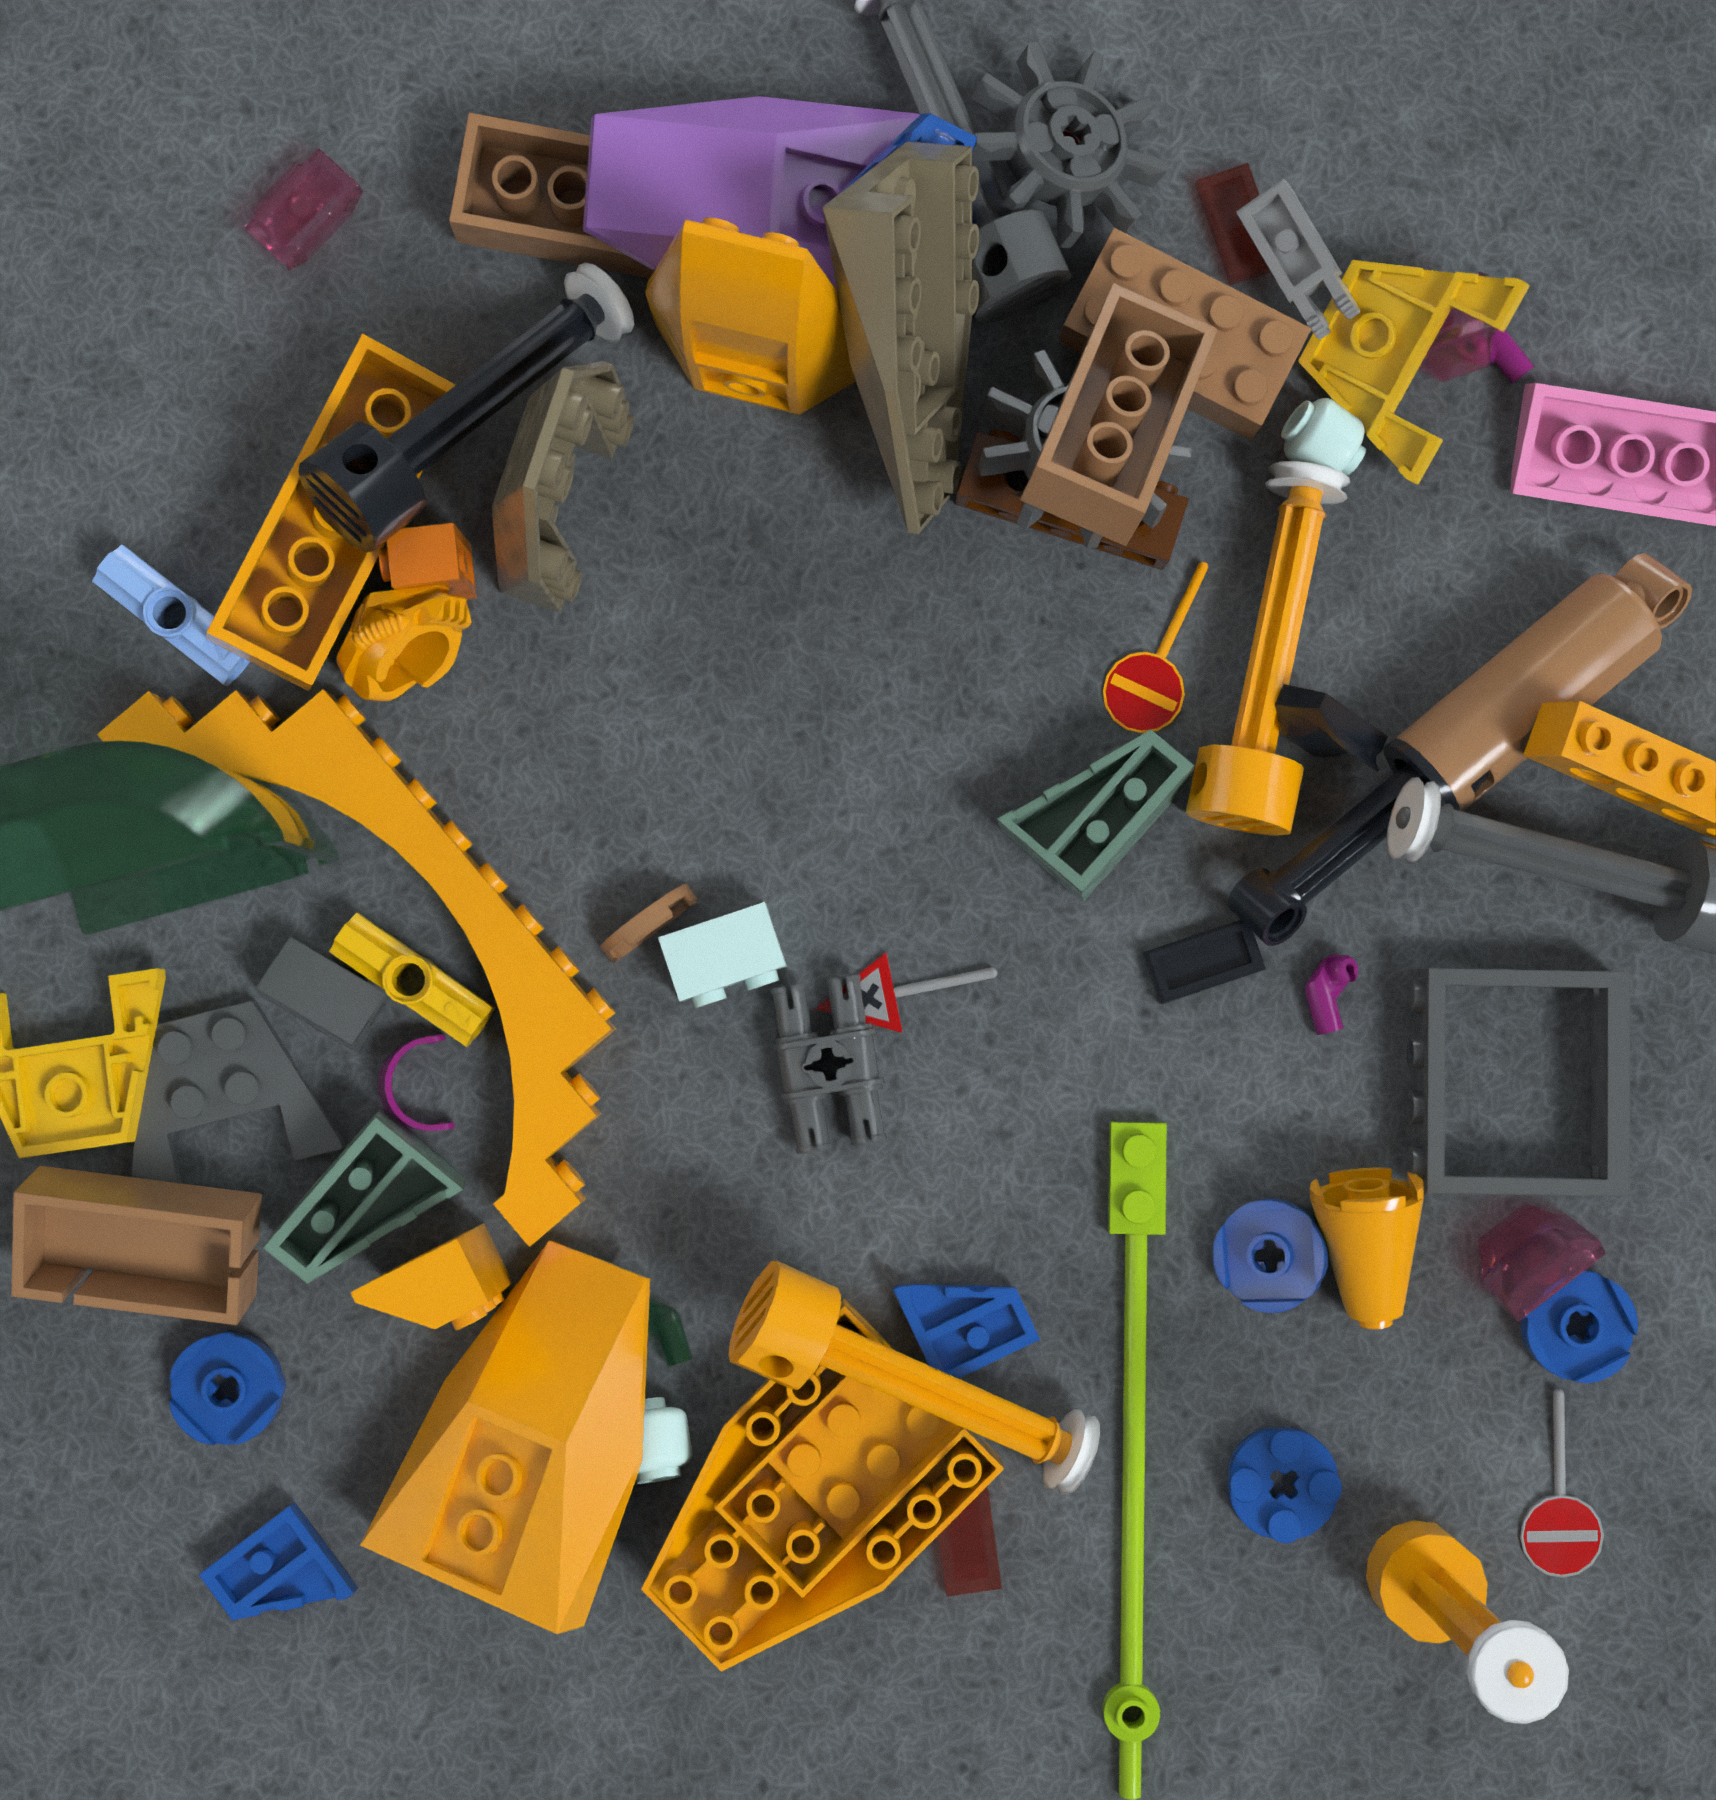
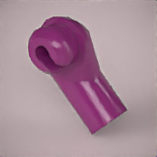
(1325, 987)

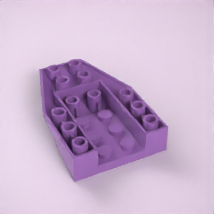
(732, 160)

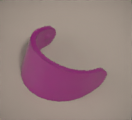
(385, 1086)

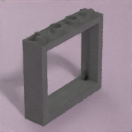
(1609, 1082)

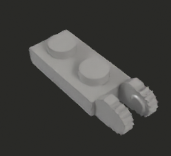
(1296, 254)

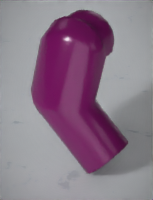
(1509, 356)

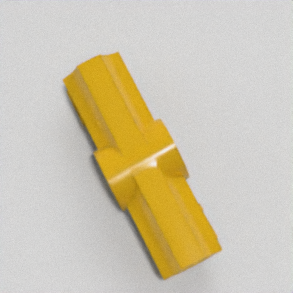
(382, 961)

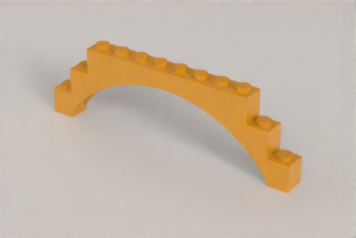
(541, 1005)

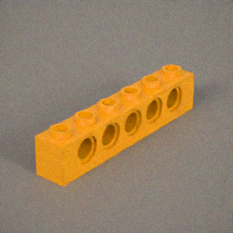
(1626, 763)

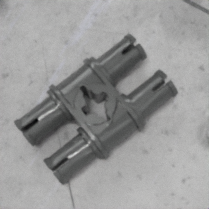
(807, 1088)

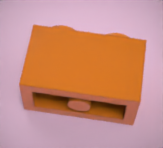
(429, 557)

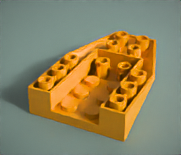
(530, 1446)
(810, 1508)

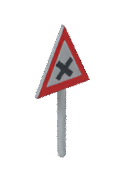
(880, 994)

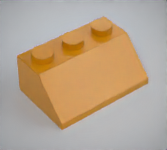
(443, 1285)

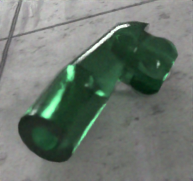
(667, 1327)

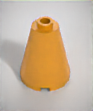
(1370, 1239)

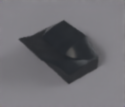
(1326, 726)

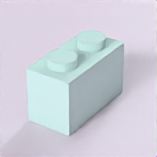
(723, 954)

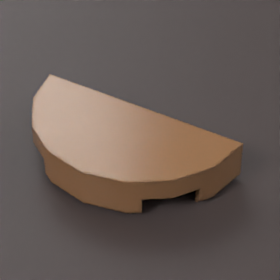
(648, 922)

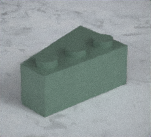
(1100, 814)
(364, 1194)

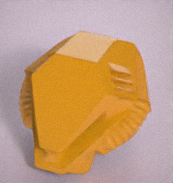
(402, 640)

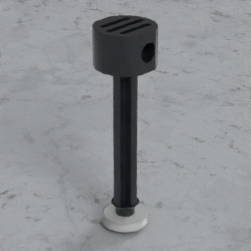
(371, 483)

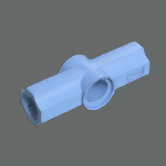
(149, 595)

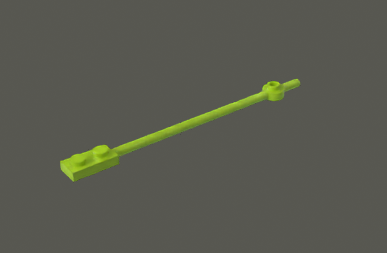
(1135, 1210)

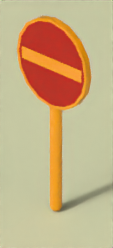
(1145, 687)

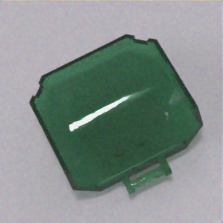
(143, 832)

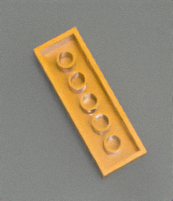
(299, 569)

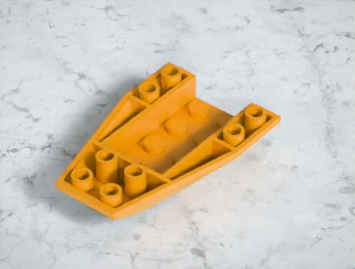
(750, 317)

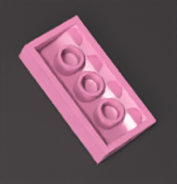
(1616, 453)

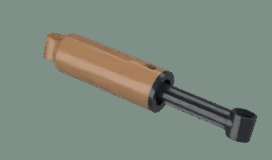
(1482, 726)

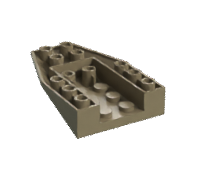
(907, 308)
(573, 409)

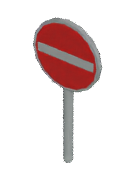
(1560, 1530)

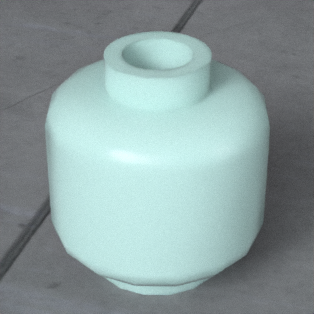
(1324, 436)
(664, 1442)

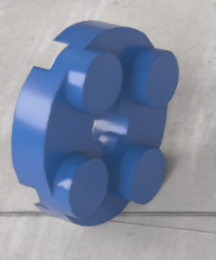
(1249, 1279)
(1608, 1334)
(194, 1388)
(1250, 1483)

